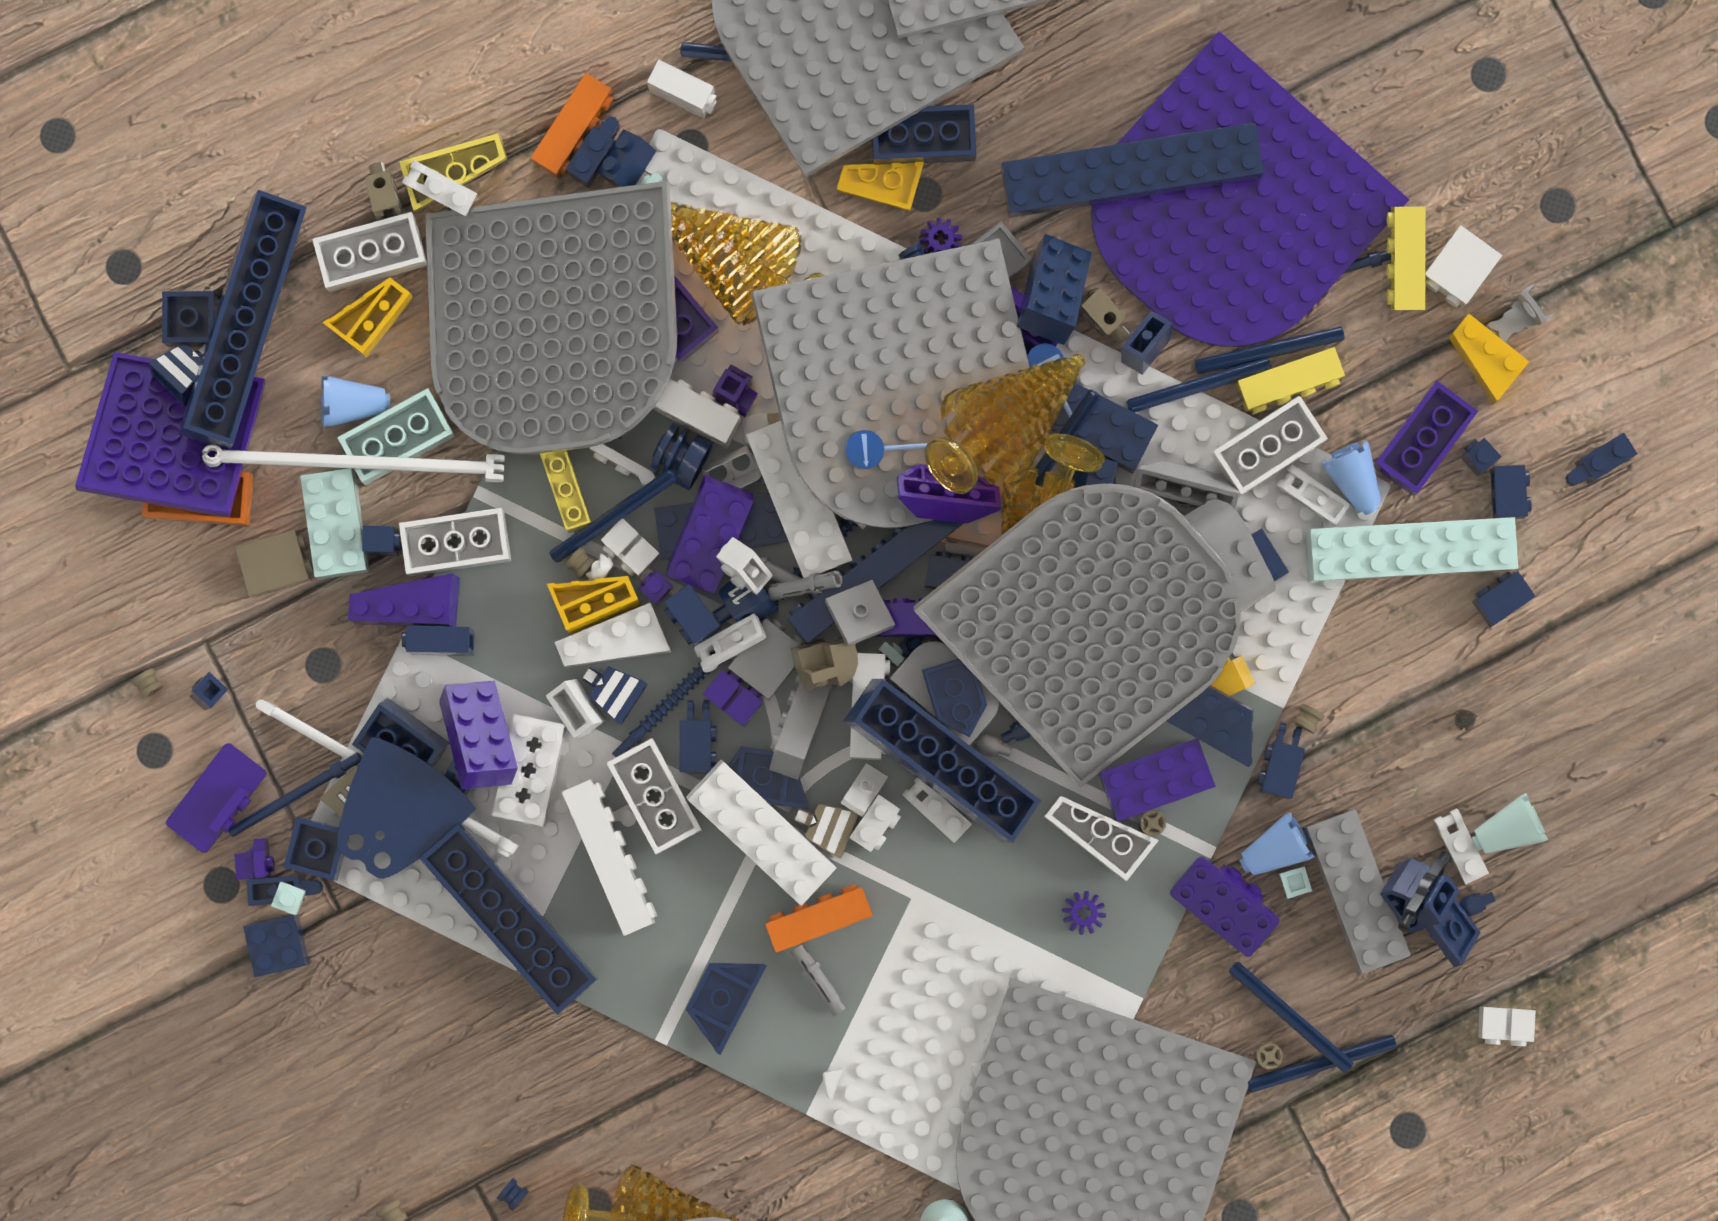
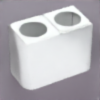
(743, 477)

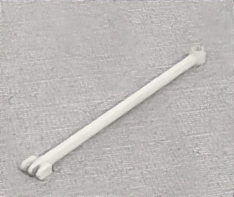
(358, 462)
(504, 846)

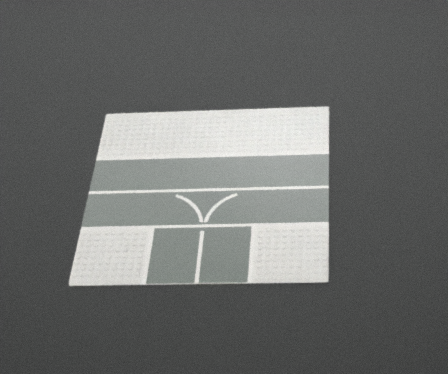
(946, 915)

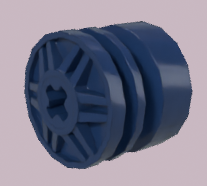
(681, 456)

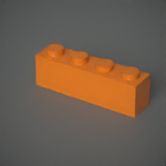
(572, 125)
(818, 919)

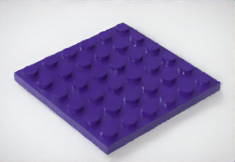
(143, 458)

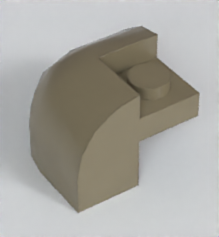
(825, 663)

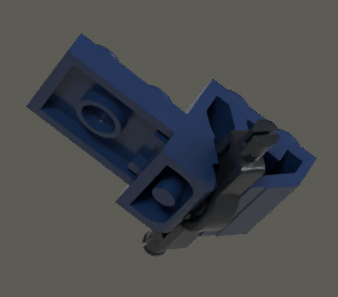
(1427, 900)

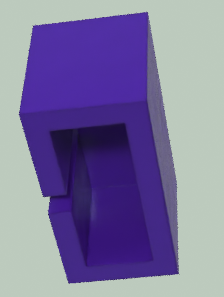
(734, 698)

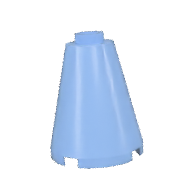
(350, 401)
(1355, 476)
(1277, 847)

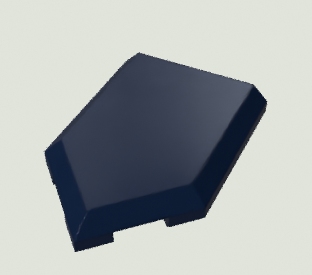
(955, 695)

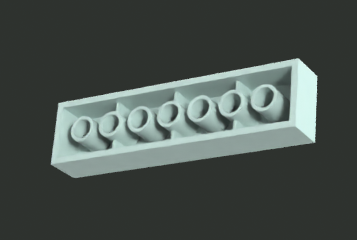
(1411, 549)

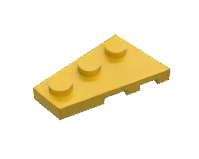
(882, 183)

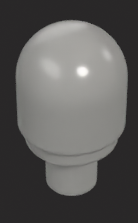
(992, 745)

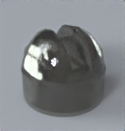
(1465, 719)

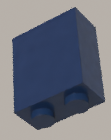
(438, 640)

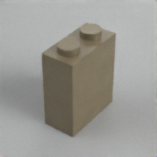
(274, 563)

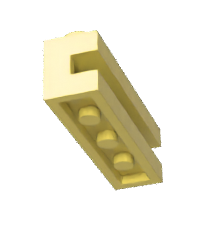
(1407, 258)
(1290, 380)
(566, 490)

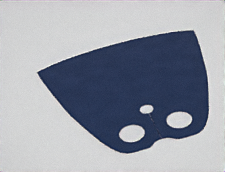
(402, 799)

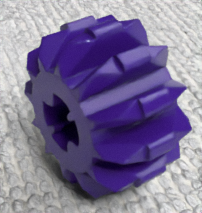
(946, 232)
(1088, 919)

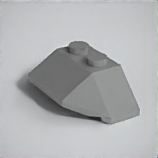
(1184, 486)

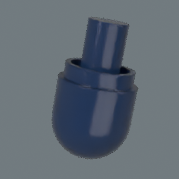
(909, 644)
(1017, 732)
(1475, 903)

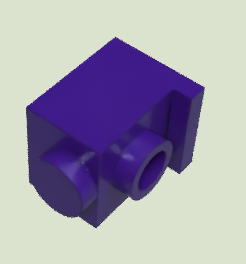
(655, 587)

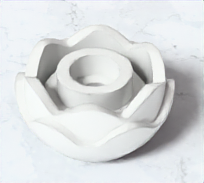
(600, 568)

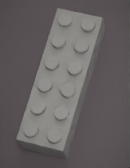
(1355, 891)

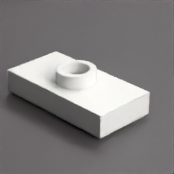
(864, 790)

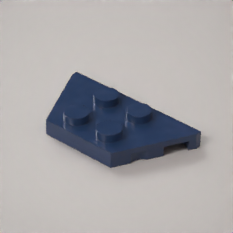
(1219, 723)
(773, 787)
(722, 999)

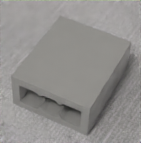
(767, 662)

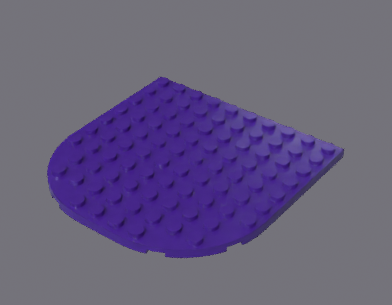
(1251, 253)

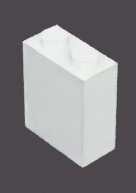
(682, 89)
(1461, 267)

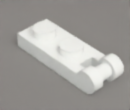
(441, 188)
(624, 465)
(1314, 495)
(730, 642)
(937, 811)
(1461, 847)

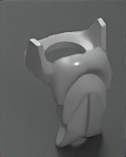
(1523, 314)

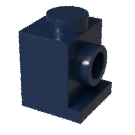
(207, 691)

